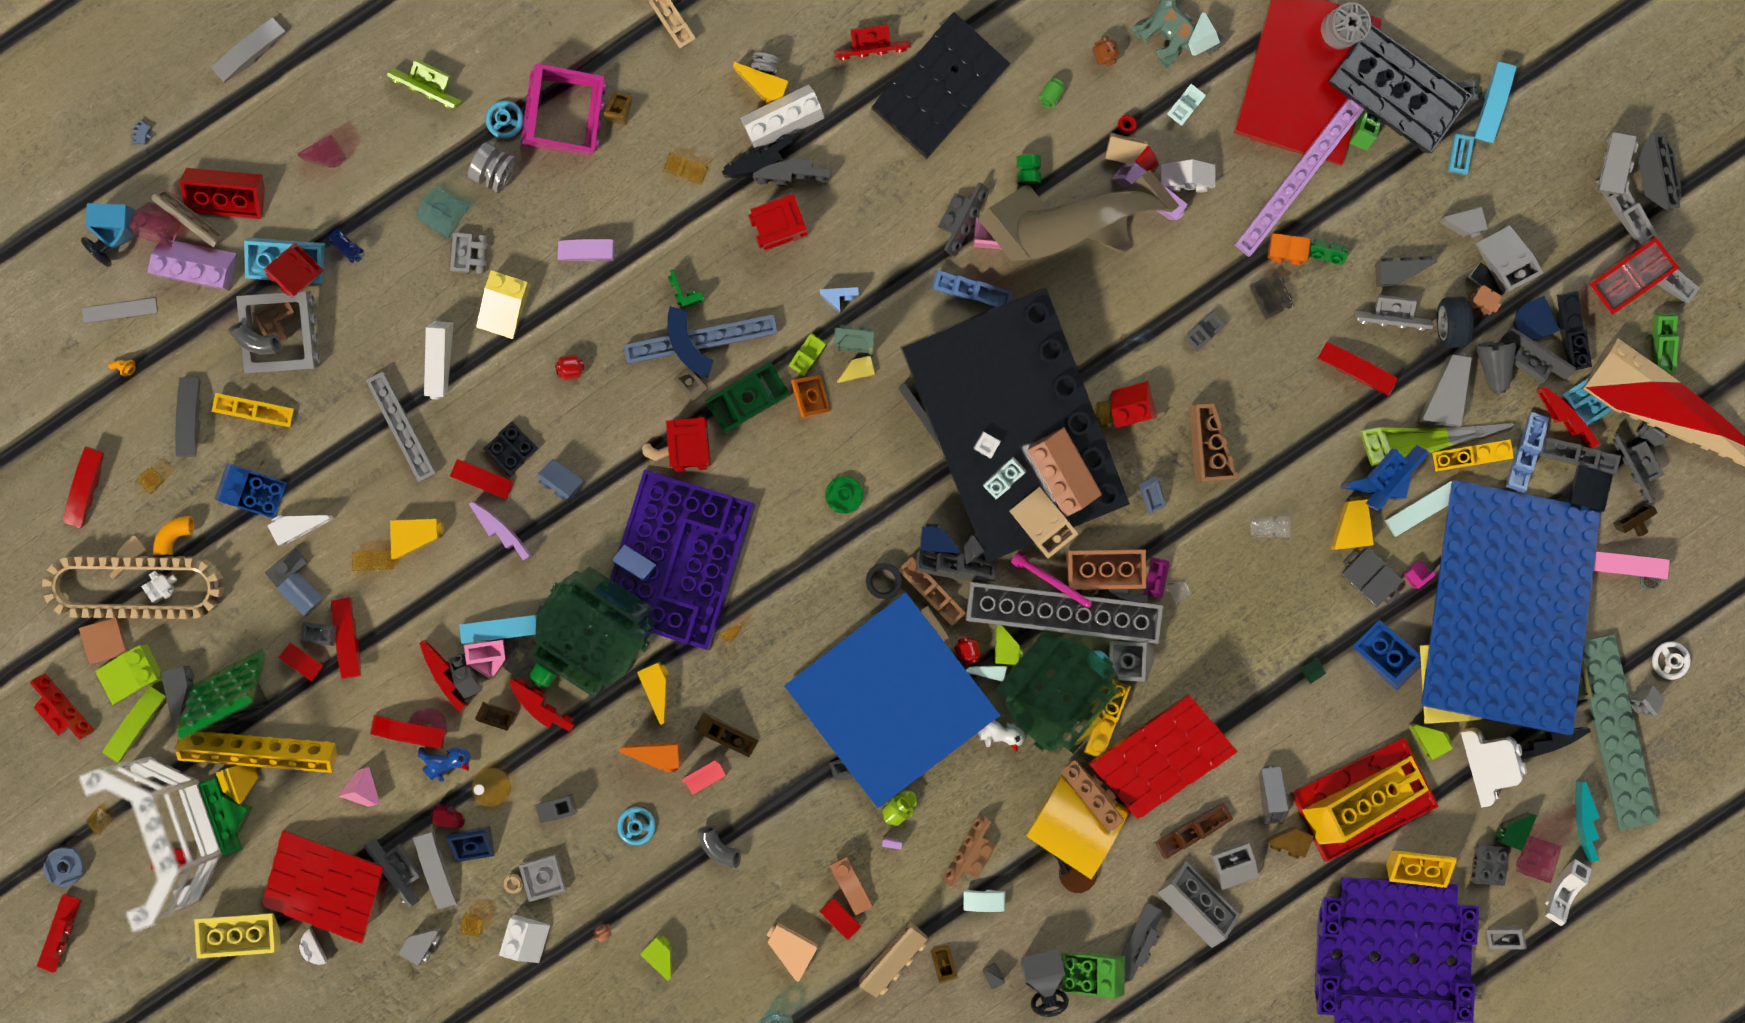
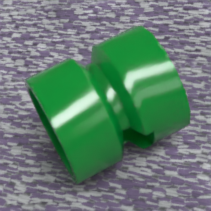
(1028, 166)

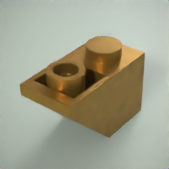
(1291, 840)

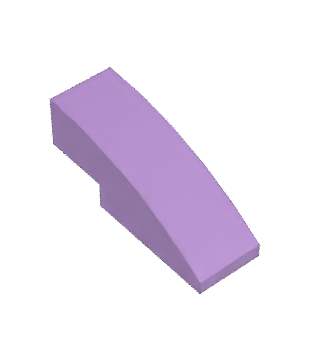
(586, 250)

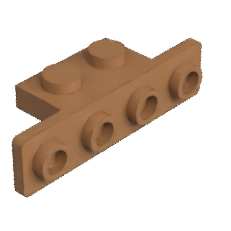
(1094, 794)
(972, 853)

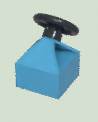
(110, 225)

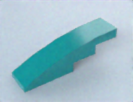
(1585, 814)

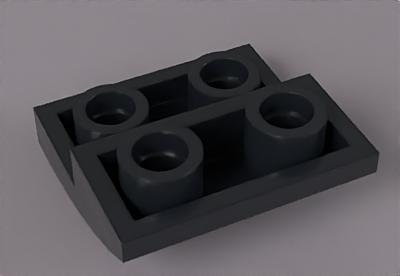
(511, 449)

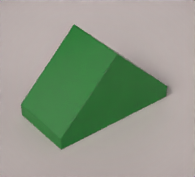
(235, 813)

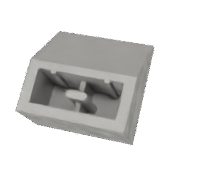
(1234, 864)

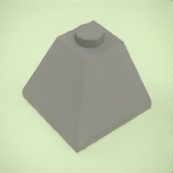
(1132, 659)

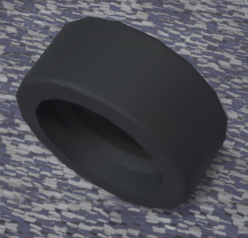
(898, 581)

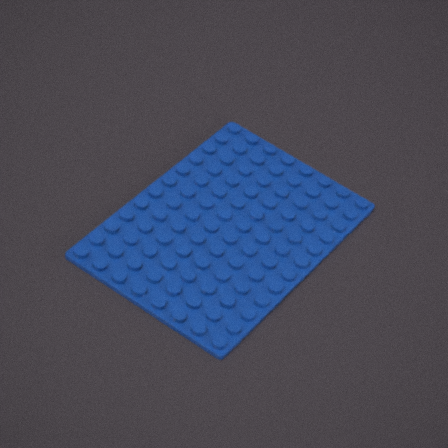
(1511, 608)

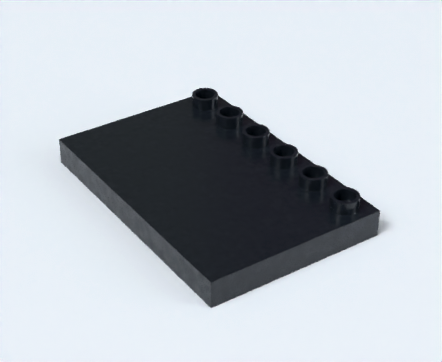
(1018, 383)

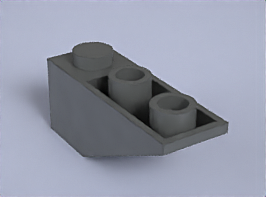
(1395, 272)

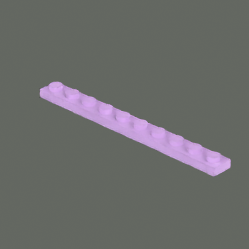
(1298, 177)

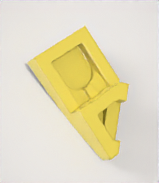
(857, 369)

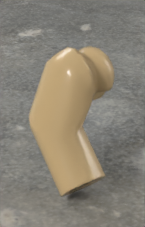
(654, 454)

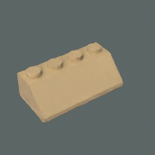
(893, 959)

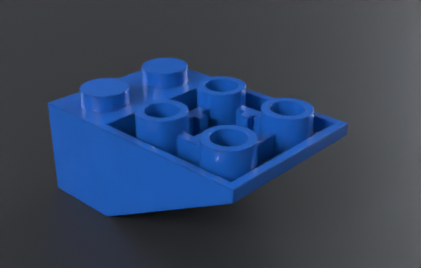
(250, 490)

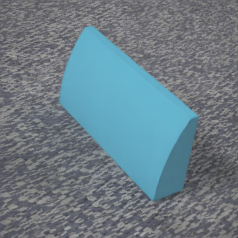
(262, 252)

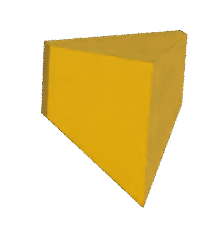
(237, 781)

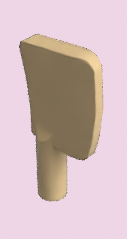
(131, 547)

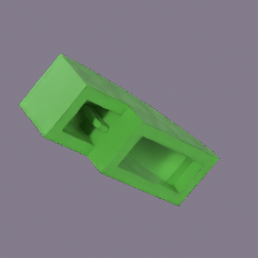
(1665, 341)

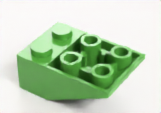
(1094, 974)

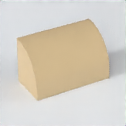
(1124, 148)

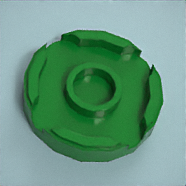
(844, 494)

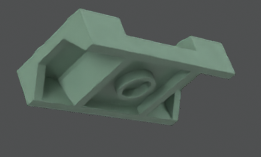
(854, 340)

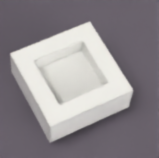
(986, 444)

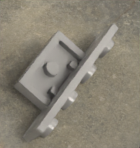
(1396, 312)

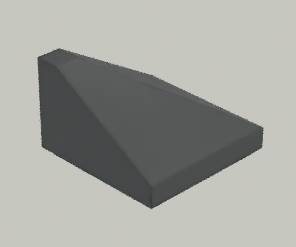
(840, 771)

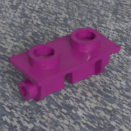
(1156, 577)

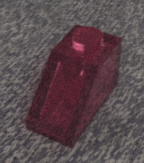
(324, 153)

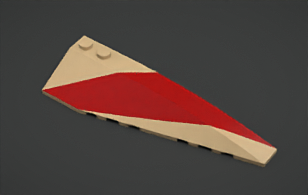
(1648, 393)

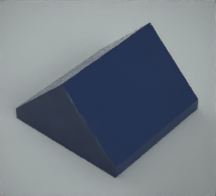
(471, 844)

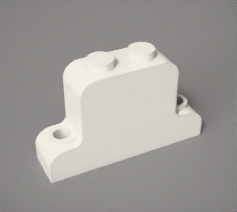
(1493, 764)

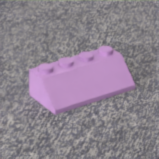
(193, 264)

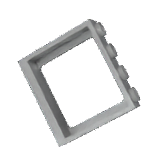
(308, 321)

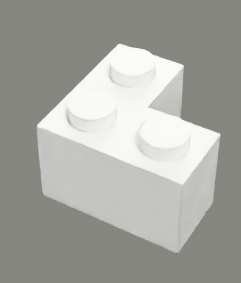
(1188, 175)

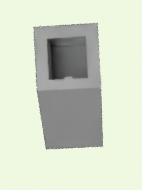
(1647, 701)
(418, 945)

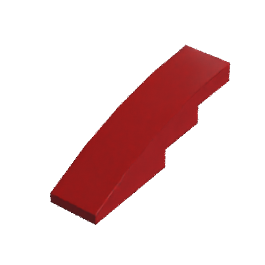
(1357, 368)
(1562, 412)
(83, 486)
(346, 639)
(439, 669)

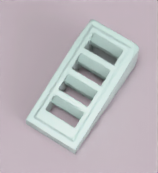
(991, 672)

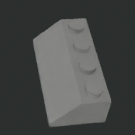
(1199, 904)

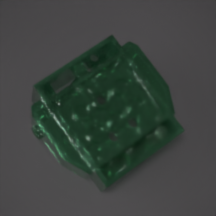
(618, 637)
(1077, 674)

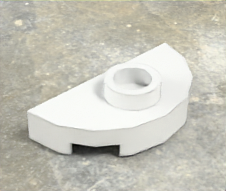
(311, 948)

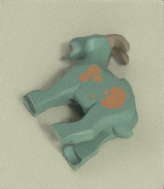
(1172, 25)

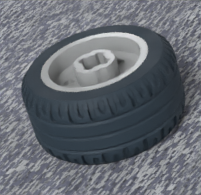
(1454, 322)

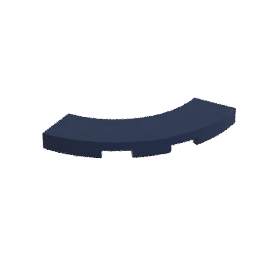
(682, 344)

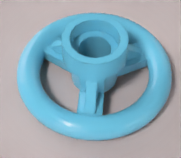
(499, 114)
(631, 831)

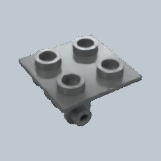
(1490, 865)

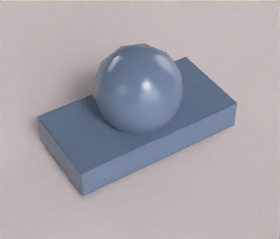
(1152, 495)

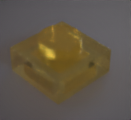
(150, 480)

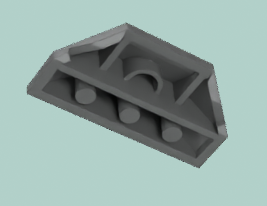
(1660, 172)

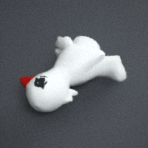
(996, 732)

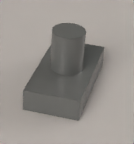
(286, 567)

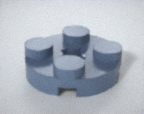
(75, 868)

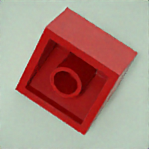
(1132, 405)

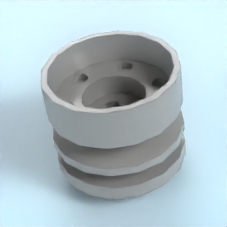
(1336, 29)
(492, 167)

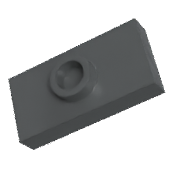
(318, 633)

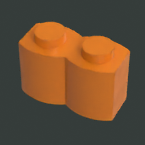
(1288, 249)

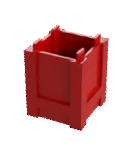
(778, 222)
(688, 444)

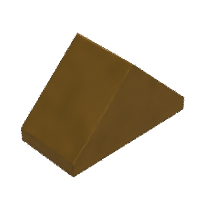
(618, 108)
(944, 964)

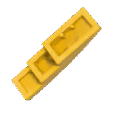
(252, 410)

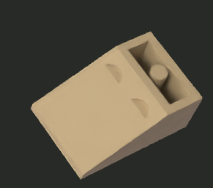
(1043, 522)

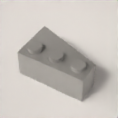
(1617, 163)

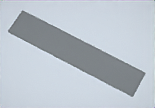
(119, 310)

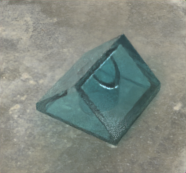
(441, 211)

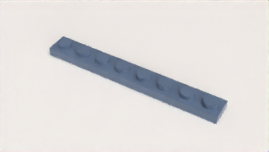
(703, 338)

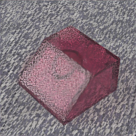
(154, 224)
(1538, 859)

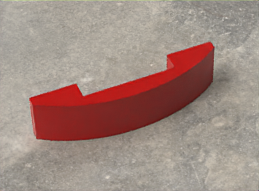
(407, 732)

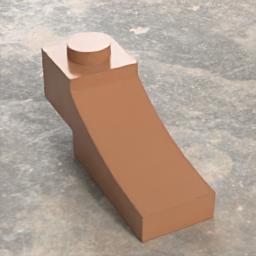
(851, 885)

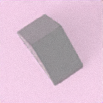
(1506, 937)

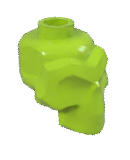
(899, 807)

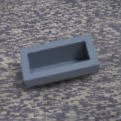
(300, 594)

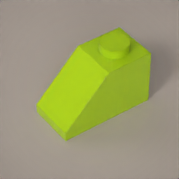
(1006, 648)
(1433, 742)
(659, 955)

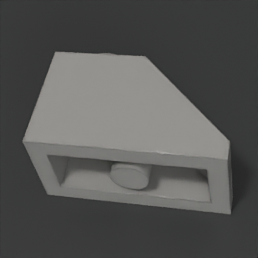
(1466, 223)

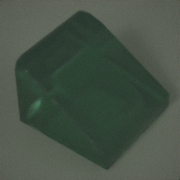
(1312, 670)

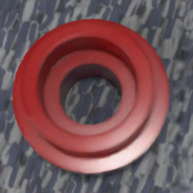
(1126, 118)

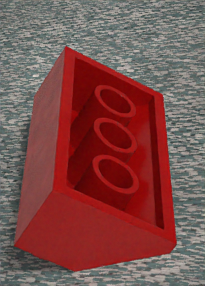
(223, 193)

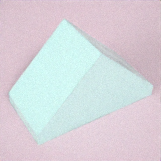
(1203, 36)

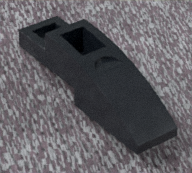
(750, 162)
(1572, 331)

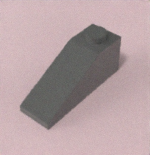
(177, 686)

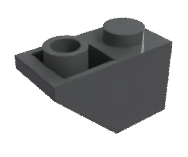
(464, 676)
(556, 808)

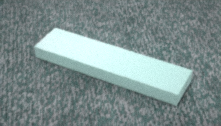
(1419, 510)

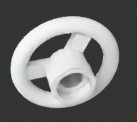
(1678, 663)

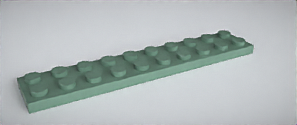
(1617, 735)

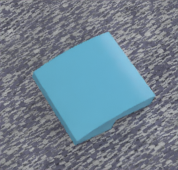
(1585, 404)

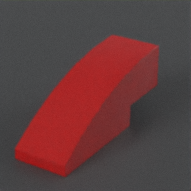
(481, 478)

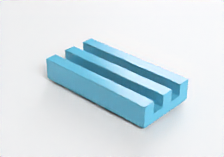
(1457, 170)

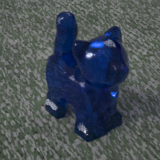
(345, 245)

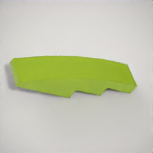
(134, 724)

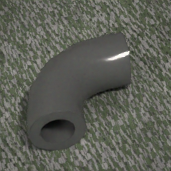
(254, 342)
(716, 849)

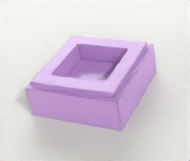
(892, 843)

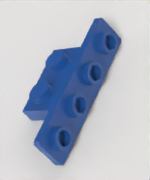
(1392, 473)

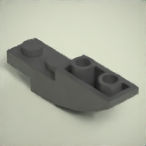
(782, 172)

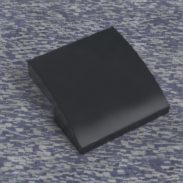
(1590, 488)

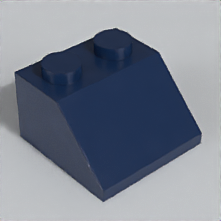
(936, 540)

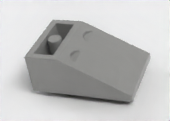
(1508, 259)

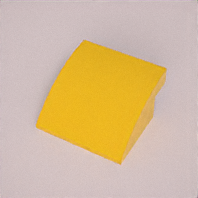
(1072, 830)

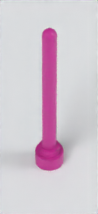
(1021, 560)

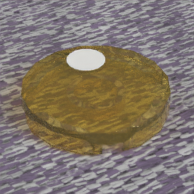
(491, 787)

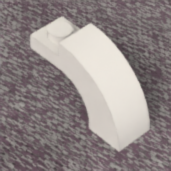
(1565, 889)

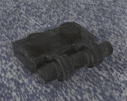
(1266, 297)

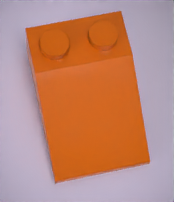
(659, 755)

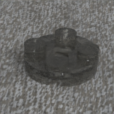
(513, 665)

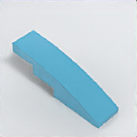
(1495, 101)
(498, 629)

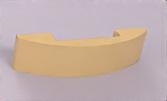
(673, 22)

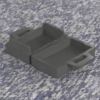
(1377, 583)

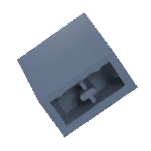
(561, 479)

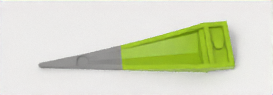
(1382, 439)

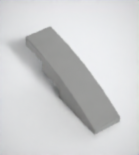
(248, 49)
(1631, 215)
(1676, 283)
(435, 870)

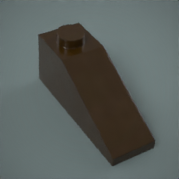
(725, 734)

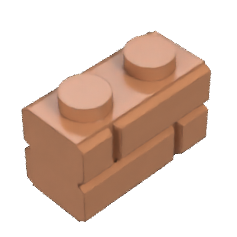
(1484, 301)

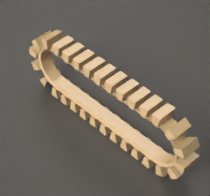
(132, 610)

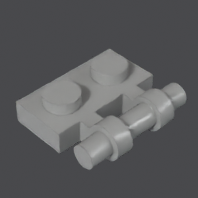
(462, 253)

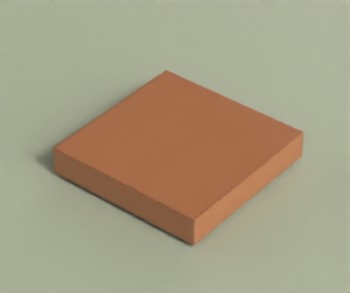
(103, 640)

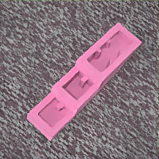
(1631, 565)

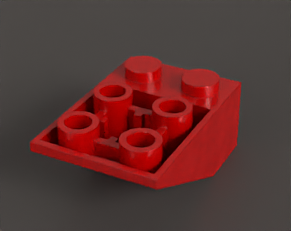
(293, 270)

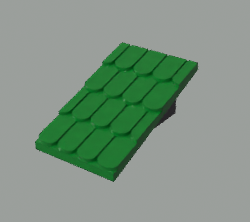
(224, 696)

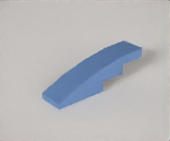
(970, 290)
(1527, 452)

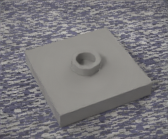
(542, 877)

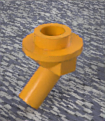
(125, 367)

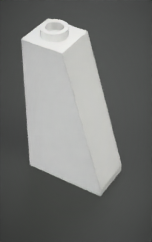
(437, 358)

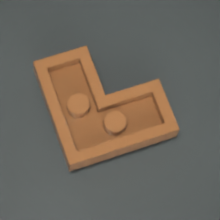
(270, 316)

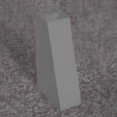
(1449, 392)

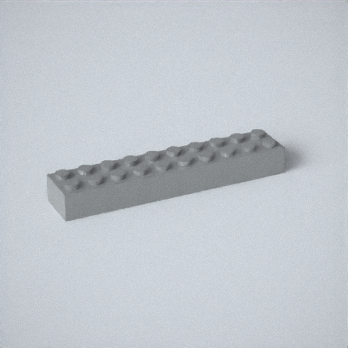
(1063, 614)

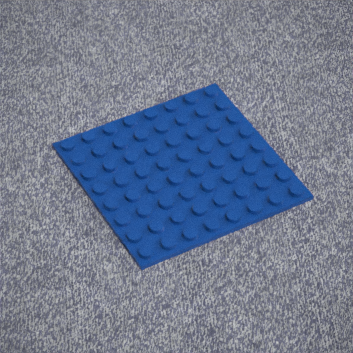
(892, 700)

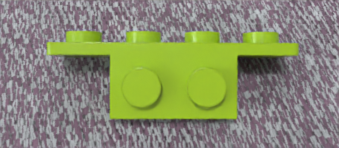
(428, 81)

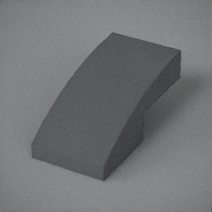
(1205, 331)
(1123, 594)

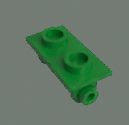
(1336, 254)

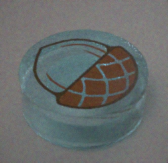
(1649, 582)

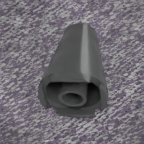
(1497, 363)

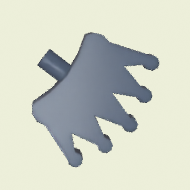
(142, 133)

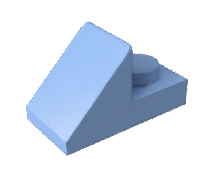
(833, 296)

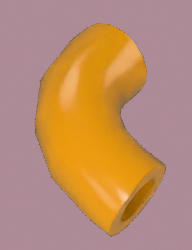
(169, 533)

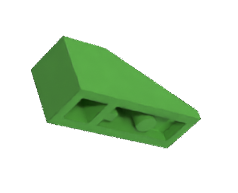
(1365, 130)

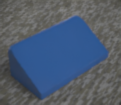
(634, 563)

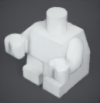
(159, 587)

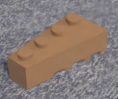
(1209, 446)

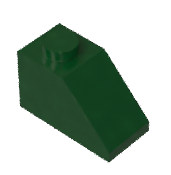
(1516, 830)

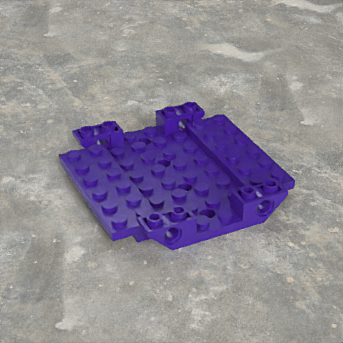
(1391, 989)

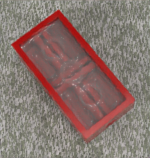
(1633, 275)

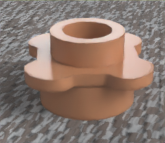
(602, 932)

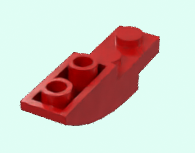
(533, 702)

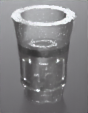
(1270, 527)

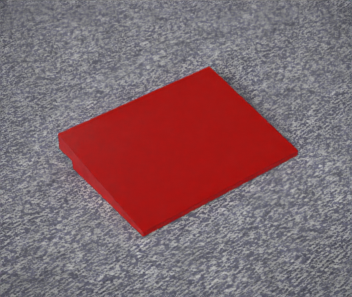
(1287, 85)

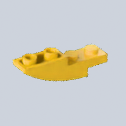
(1473, 455)
(1103, 731)

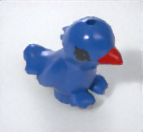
(439, 765)

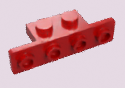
(871, 40)
(58, 710)
(59, 932)

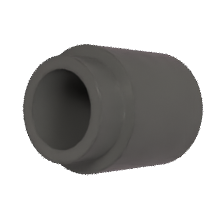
(1652, 435)

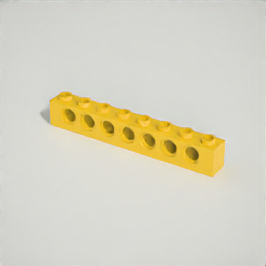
(257, 751)

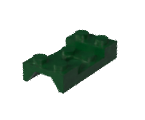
(766, 391)

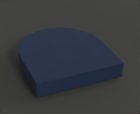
(1535, 319)

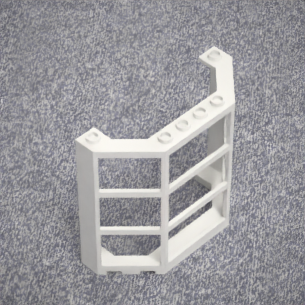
(156, 835)

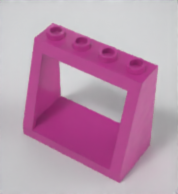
(555, 74)

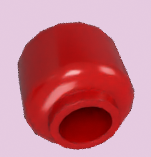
(569, 367)
(967, 651)

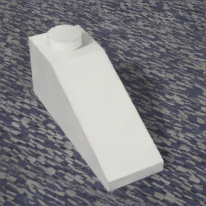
(290, 528)

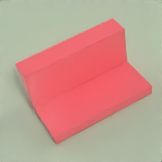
(704, 776)

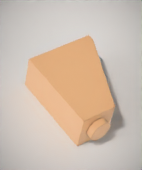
(792, 949)

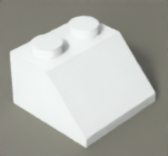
(524, 939)

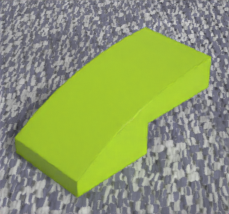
(807, 354)

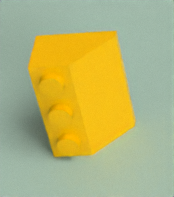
(1420, 868)

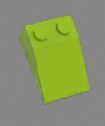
(129, 673)

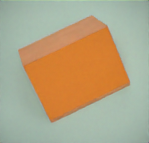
(810, 396)

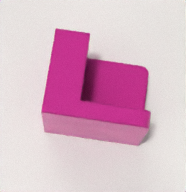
(1418, 574)

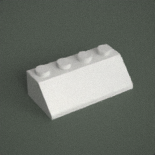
(782, 117)

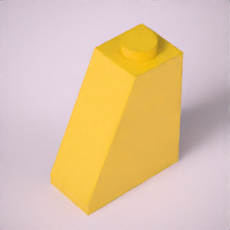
(1353, 525)
(413, 535)

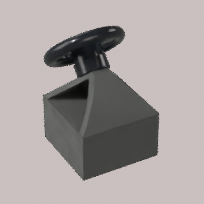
(1043, 974)

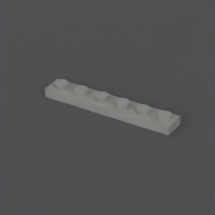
(401, 427)

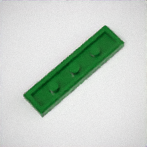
(211, 793)

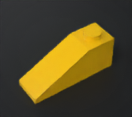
(765, 85)
(655, 686)

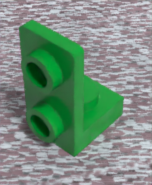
(692, 298)

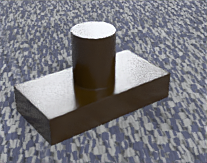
(1636, 520)
(495, 716)

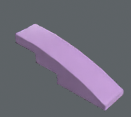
(495, 526)

